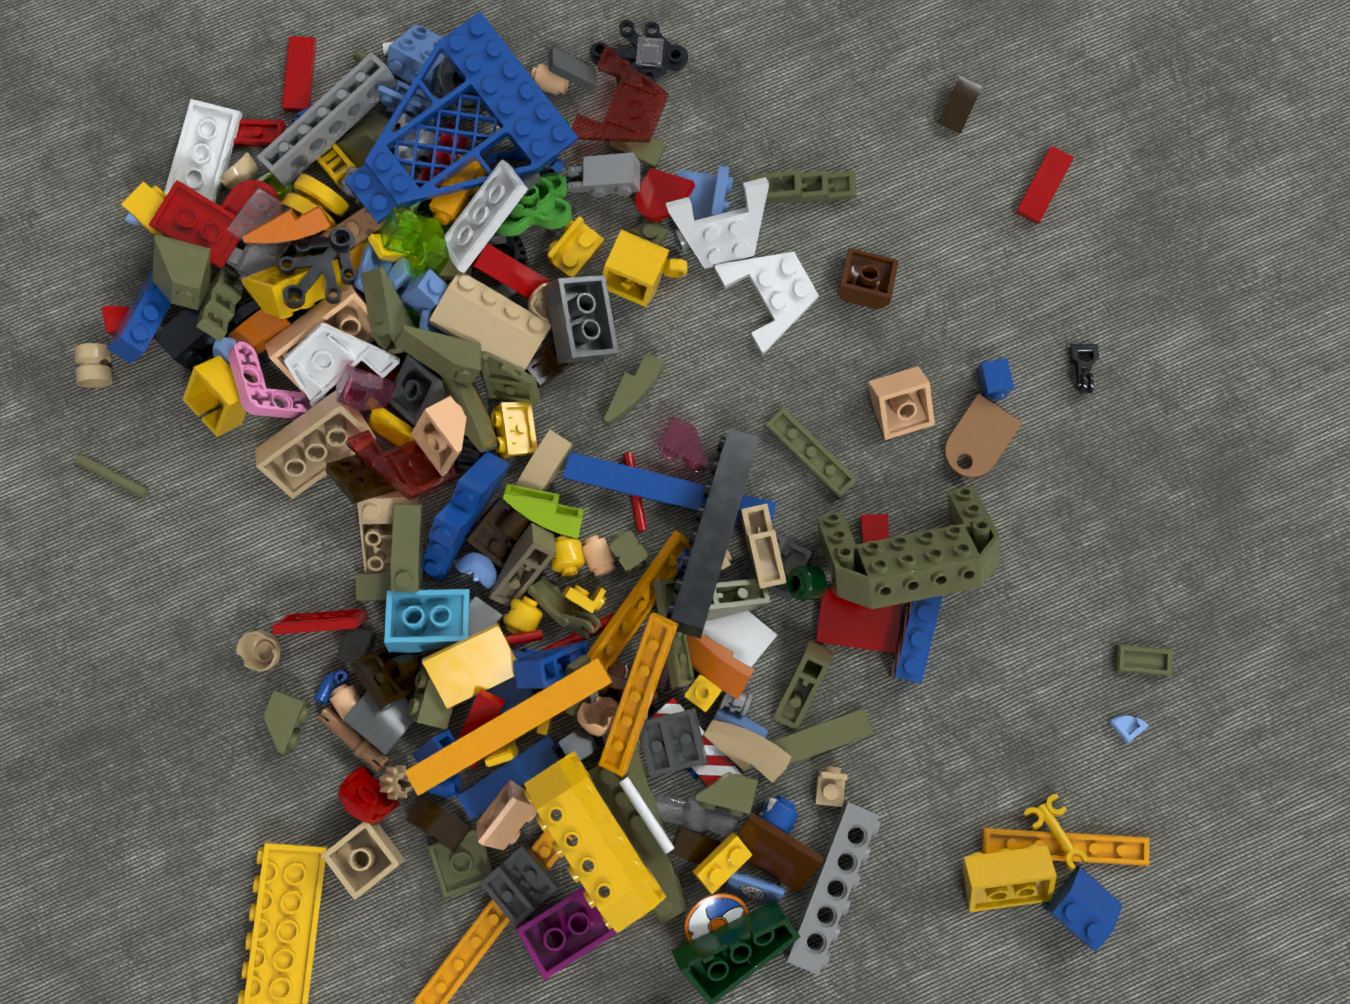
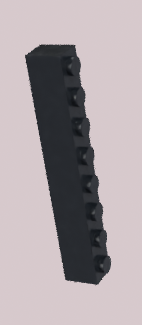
(714, 532)

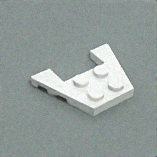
(725, 235)
(781, 286)
(324, 355)

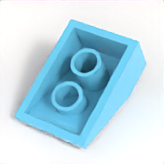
(425, 619)

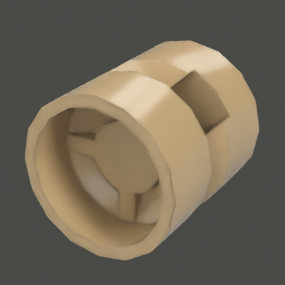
(93, 365)

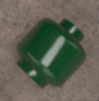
(806, 583)

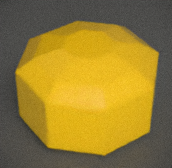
(675, 268)

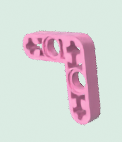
(258, 389)

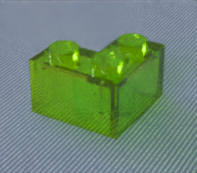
(418, 238)

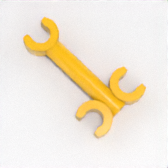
(1046, 813)

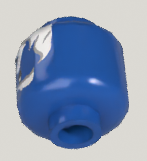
(779, 813)

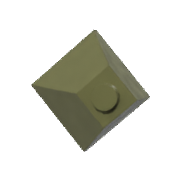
(363, 137)
(181, 271)

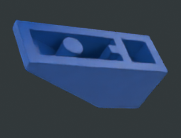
(547, 666)

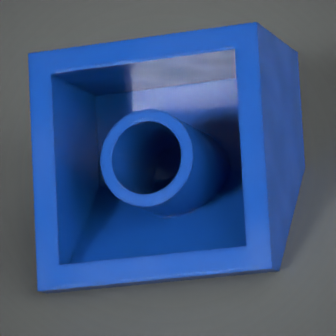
(1085, 909)

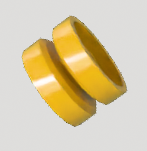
(313, 193)

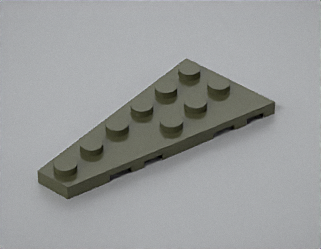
(638, 833)

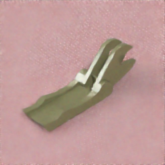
(562, 609)

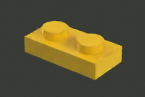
(722, 863)

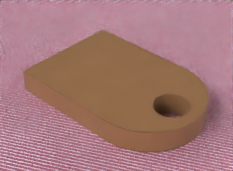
(981, 437)

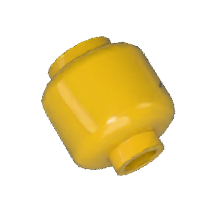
(568, 556)
(522, 615)

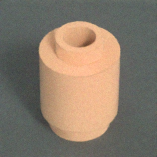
(549, 81)
(598, 555)
(344, 699)

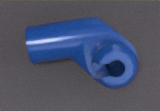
(329, 683)

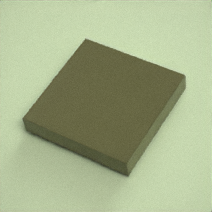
(463, 868)

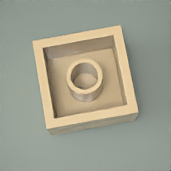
(363, 858)

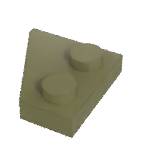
(507, 381)

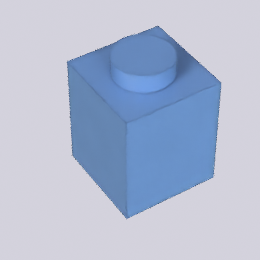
(425, 291)

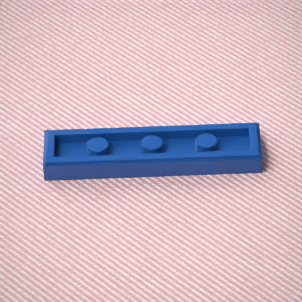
(519, 770)

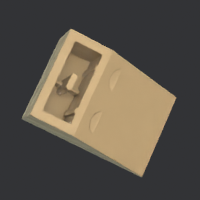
(376, 530)

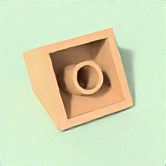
(902, 402)
(441, 433)
(505, 817)

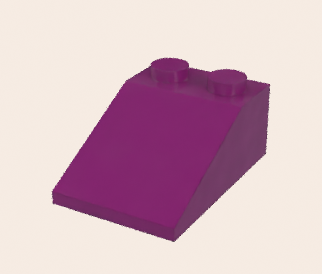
(562, 933)

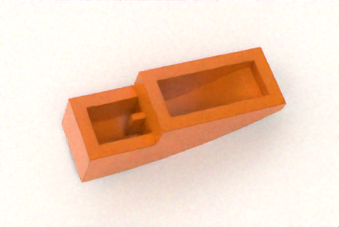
(289, 227)
(259, 330)
(718, 665)

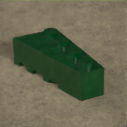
(735, 951)

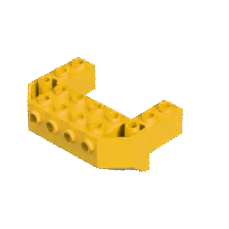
(600, 839)

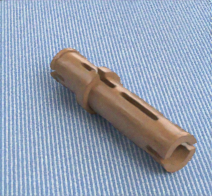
(353, 739)

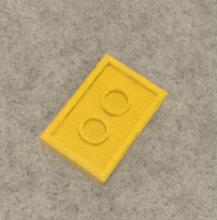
(470, 665)

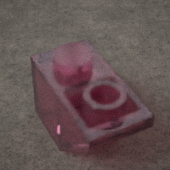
(363, 389)
(683, 442)

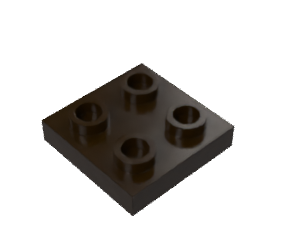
(357, 479)
(498, 531)
(387, 675)

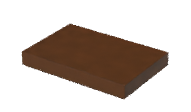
(778, 853)

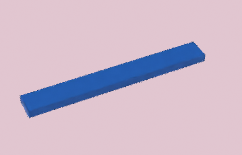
(645, 484)

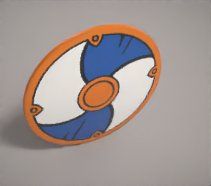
(713, 913)

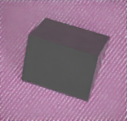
(416, 390)

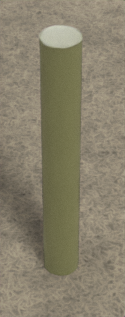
(111, 476)

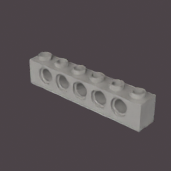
(327, 120)
(817, 957)

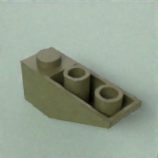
(384, 309)

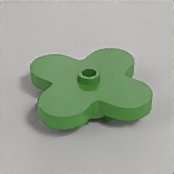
(540, 206)

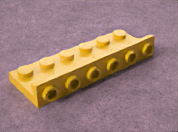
(283, 924)

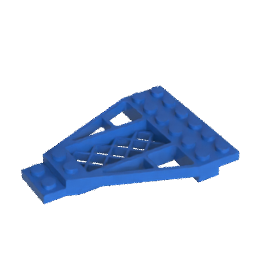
(505, 93)

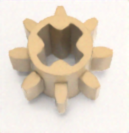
(395, 782)

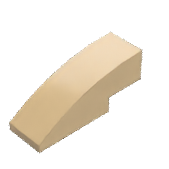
(545, 462)
(762, 545)
(748, 748)

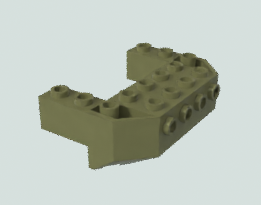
(915, 563)

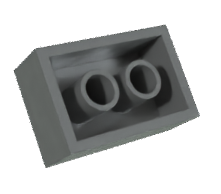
(581, 319)

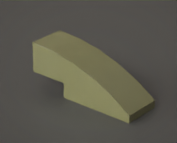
(634, 389)

